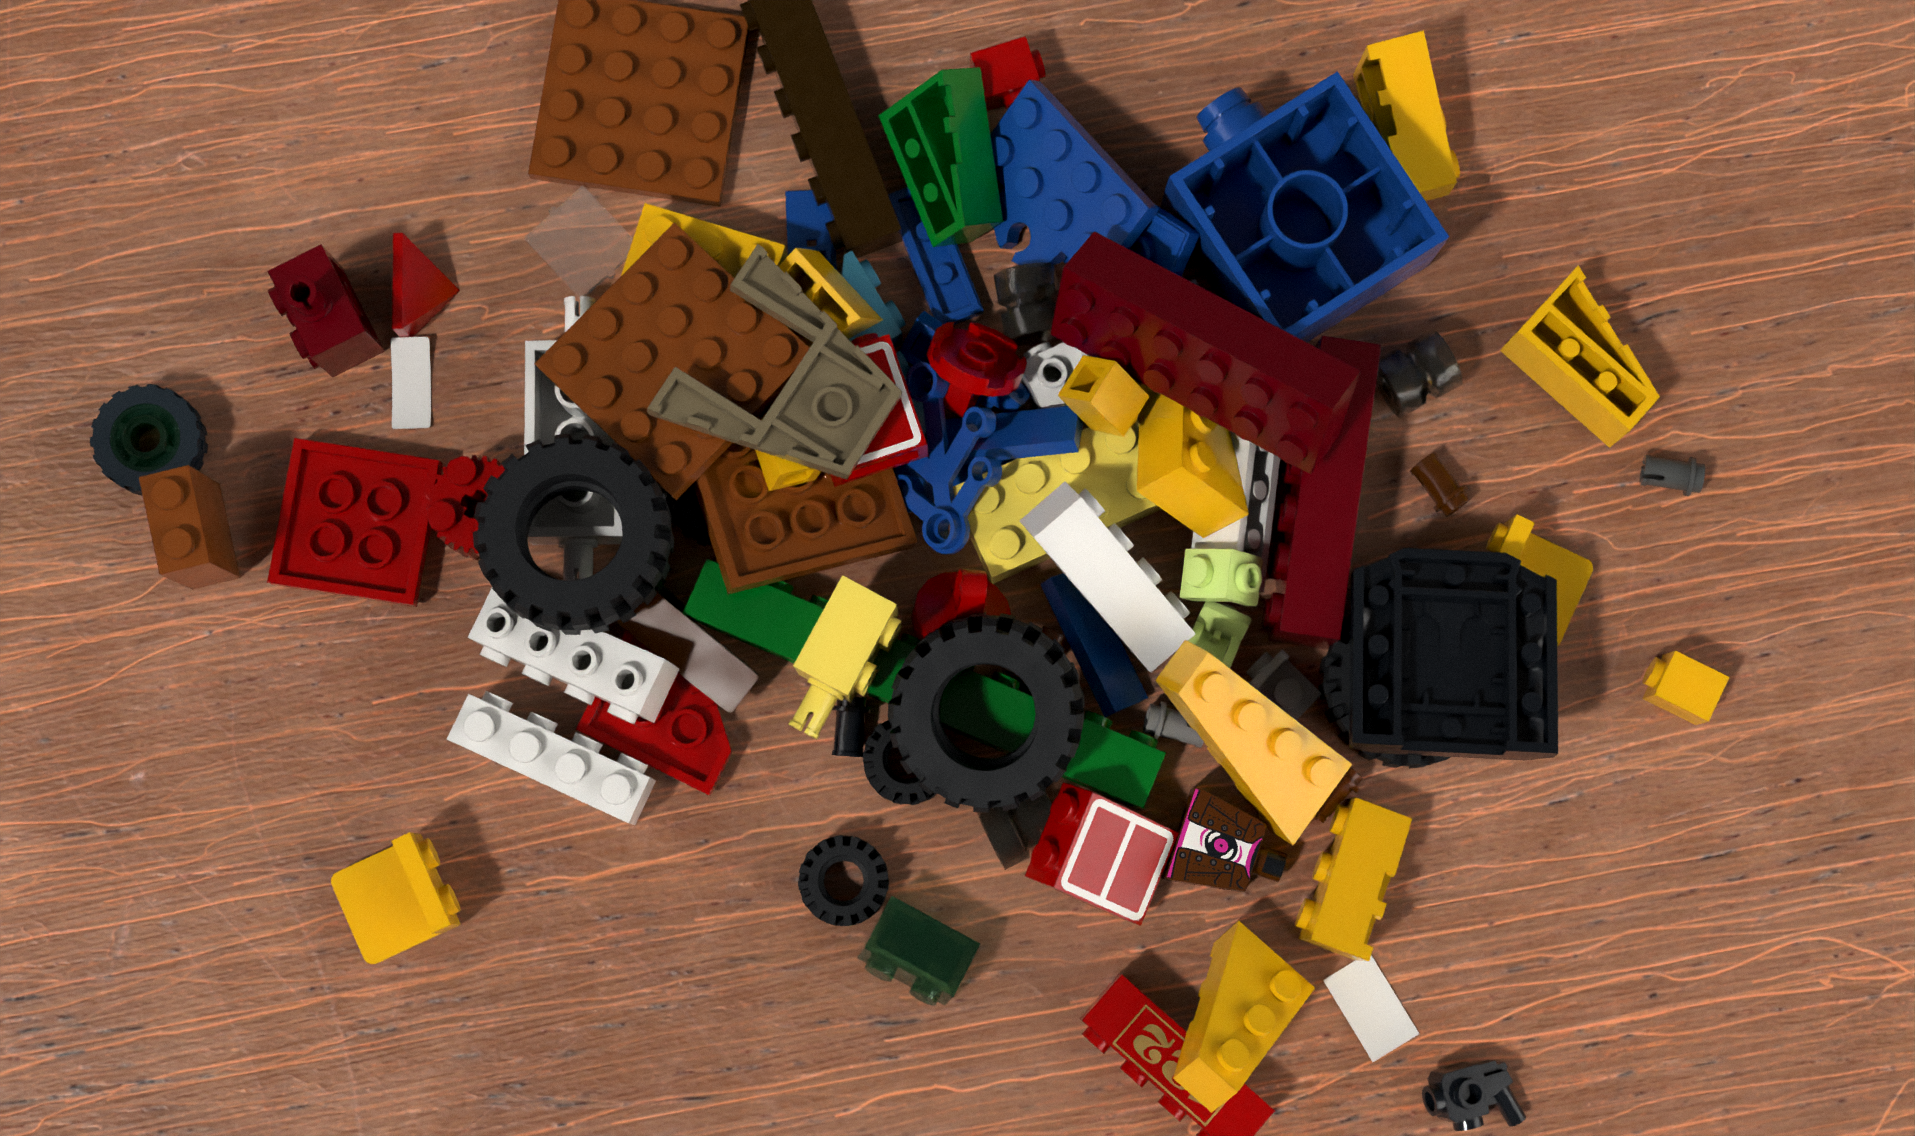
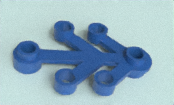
(945, 463)

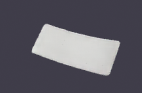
(411, 382)

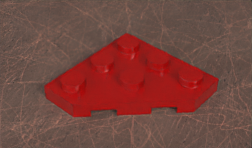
(682, 742)

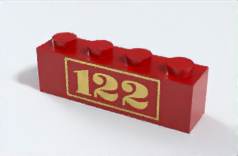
(1152, 1047)

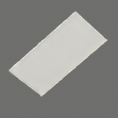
(1371, 1007)

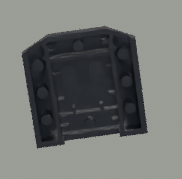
(1453, 656)

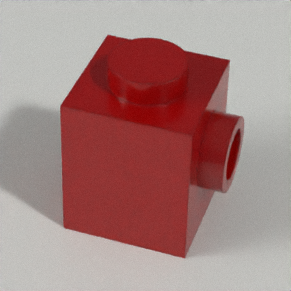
(1007, 70)

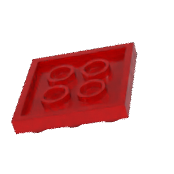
(354, 522)

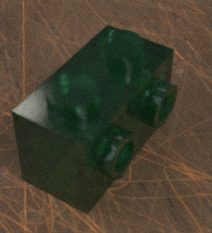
(917, 952)

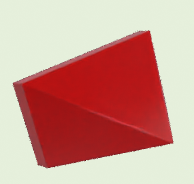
(417, 288)

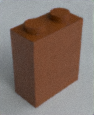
(189, 527)

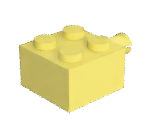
(843, 650)

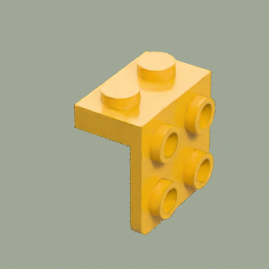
(1545, 558)
(396, 898)

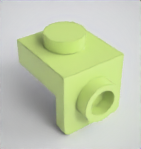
(1221, 576)
(1220, 630)

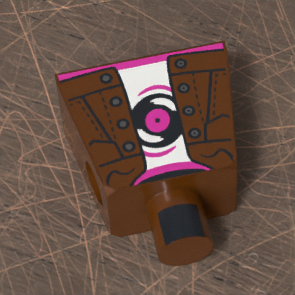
(1220, 846)

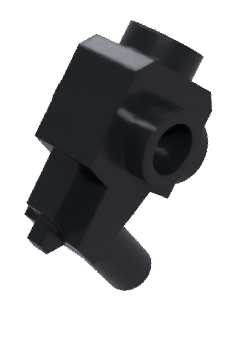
(1467, 1089)

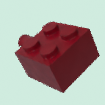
(325, 311)

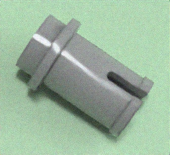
(1169, 724)

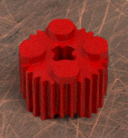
(454, 497)

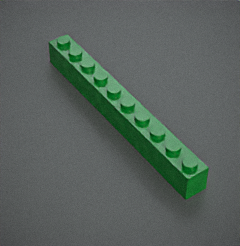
(970, 705)

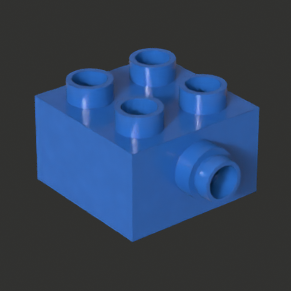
(1301, 208)

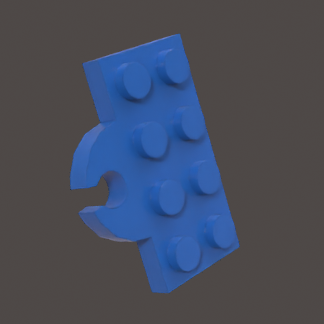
(1059, 182)

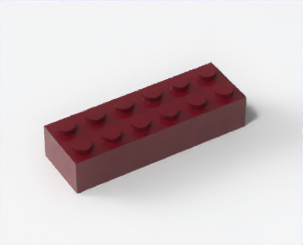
(1203, 352)
(1322, 519)

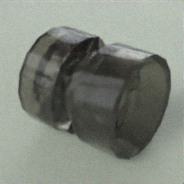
(1029, 300)
(1421, 371)
(1017, 829)

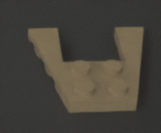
(826, 407)

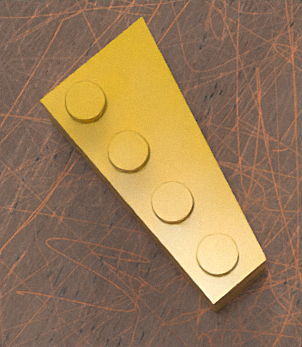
(1260, 746)

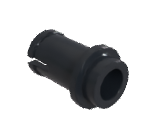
(850, 727)

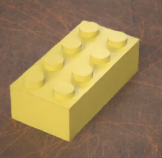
(1102, 466)

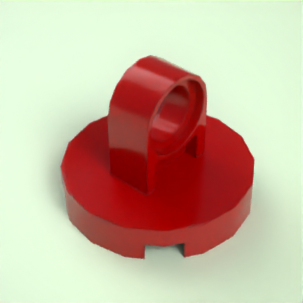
(974, 364)
(955, 596)

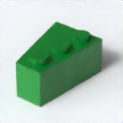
(947, 155)

